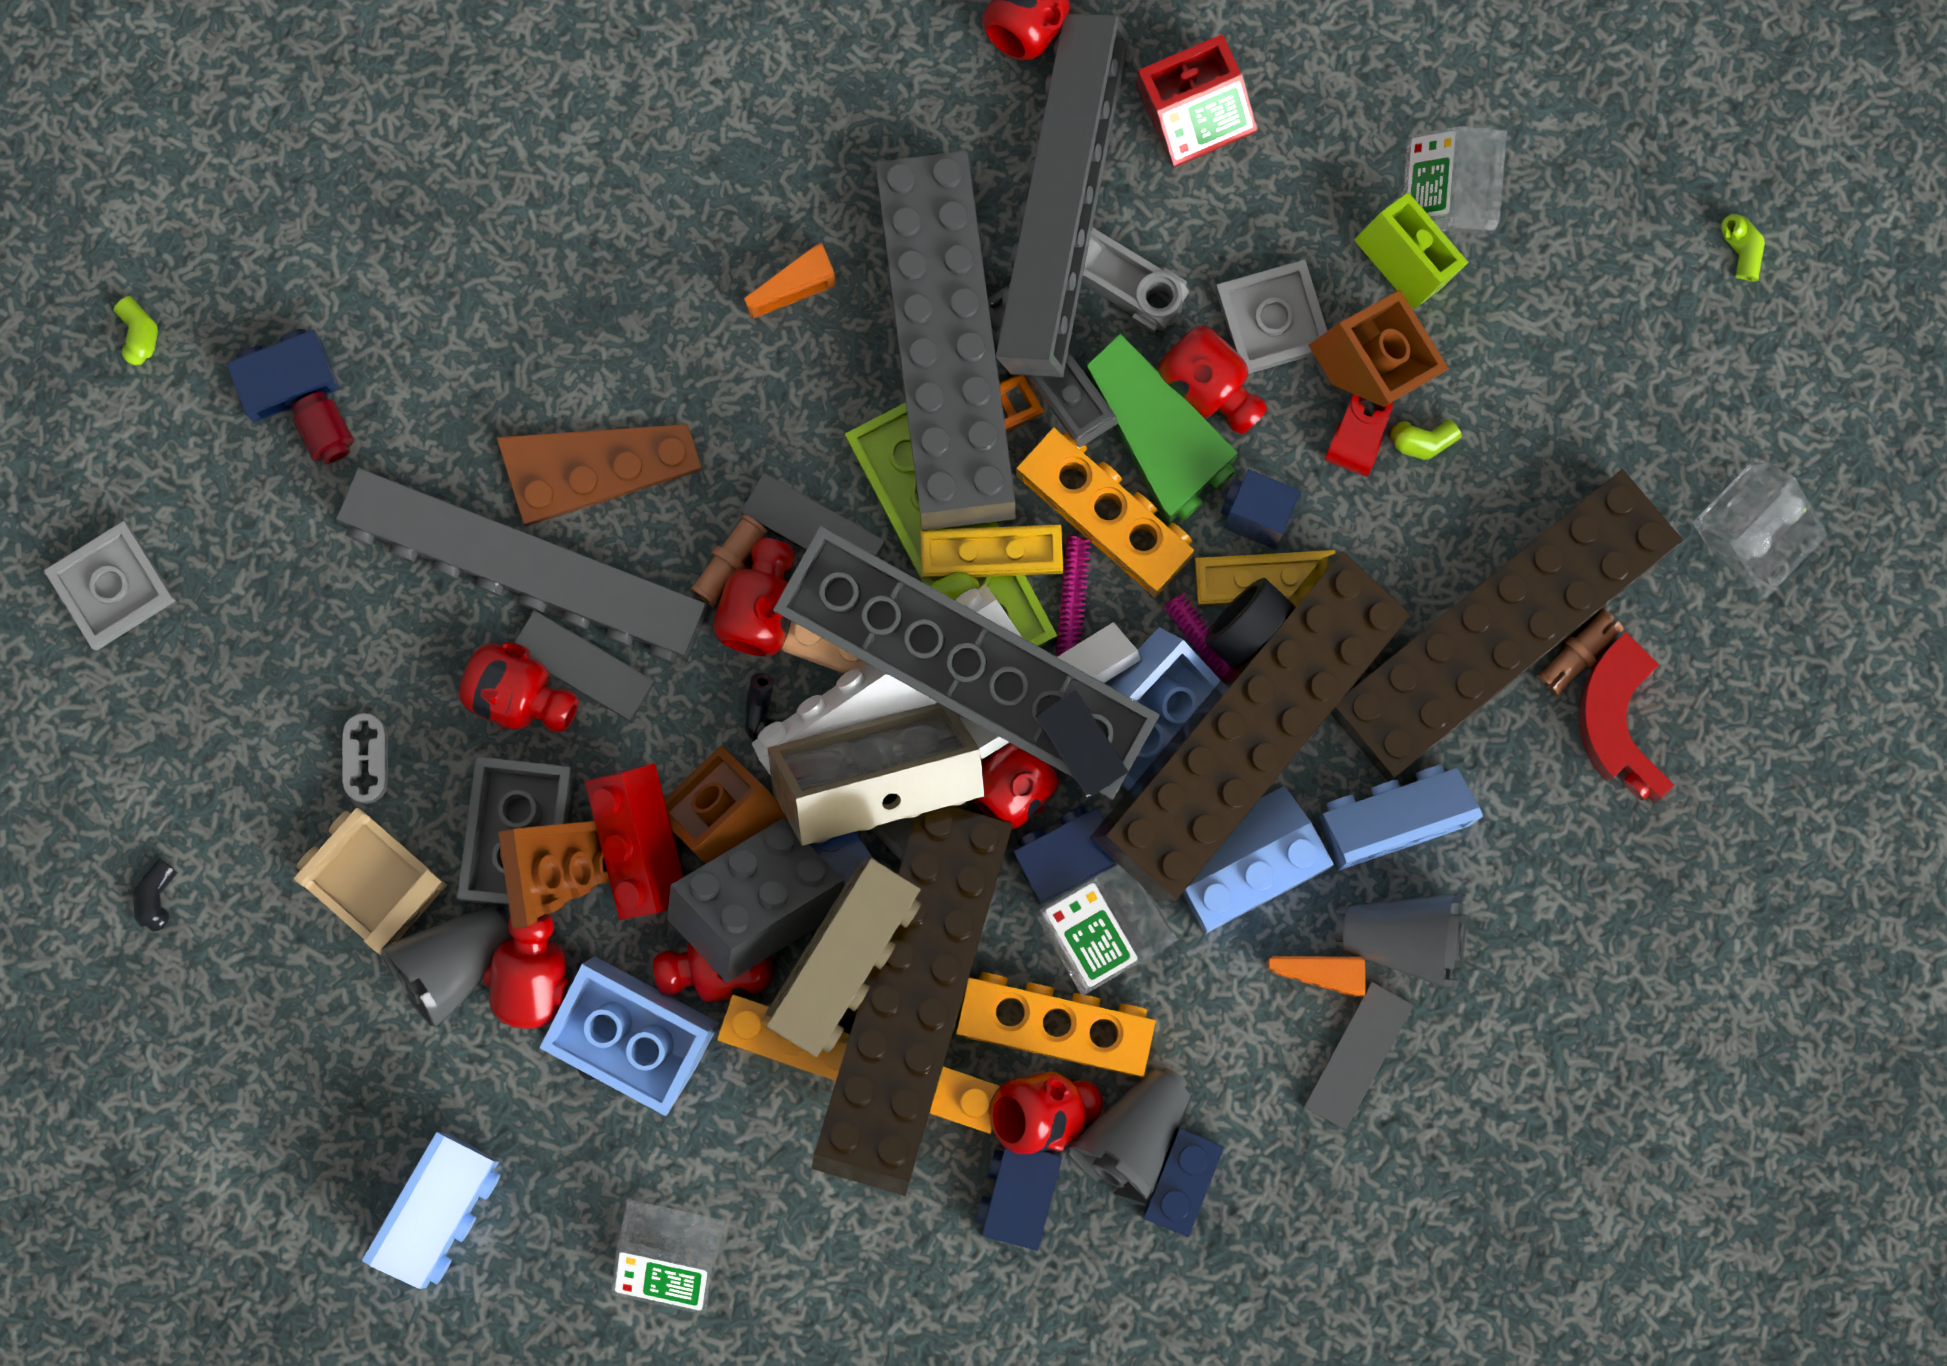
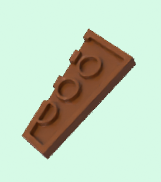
(586, 468)
(549, 867)

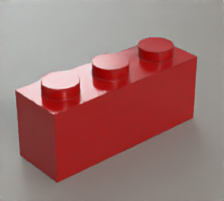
(635, 839)

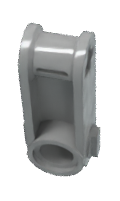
(1130, 280)

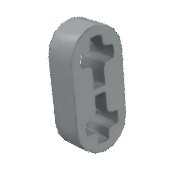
(376, 758)

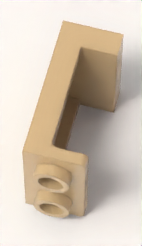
(369, 879)

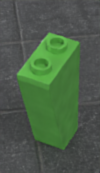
(1161, 431)

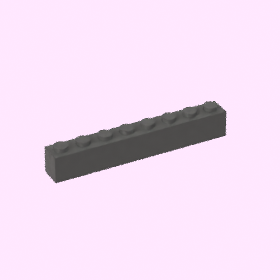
(1062, 195)
(522, 565)

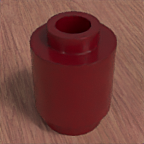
(322, 428)

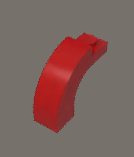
(1604, 719)

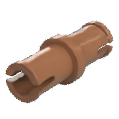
(727, 559)
(1580, 652)

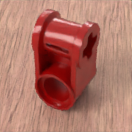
(1358, 437)

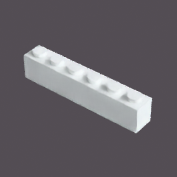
(865, 692)

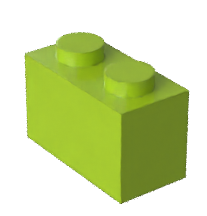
(1411, 250)

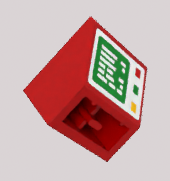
(1196, 100)

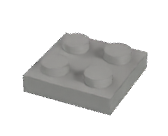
(1272, 315)
(109, 585)

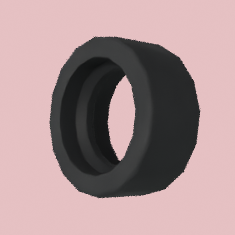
(1248, 622)

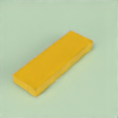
(992, 551)
(1225, 577)

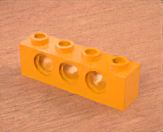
(1148, 568)
(1125, 1056)

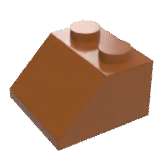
(1379, 352)
(720, 806)

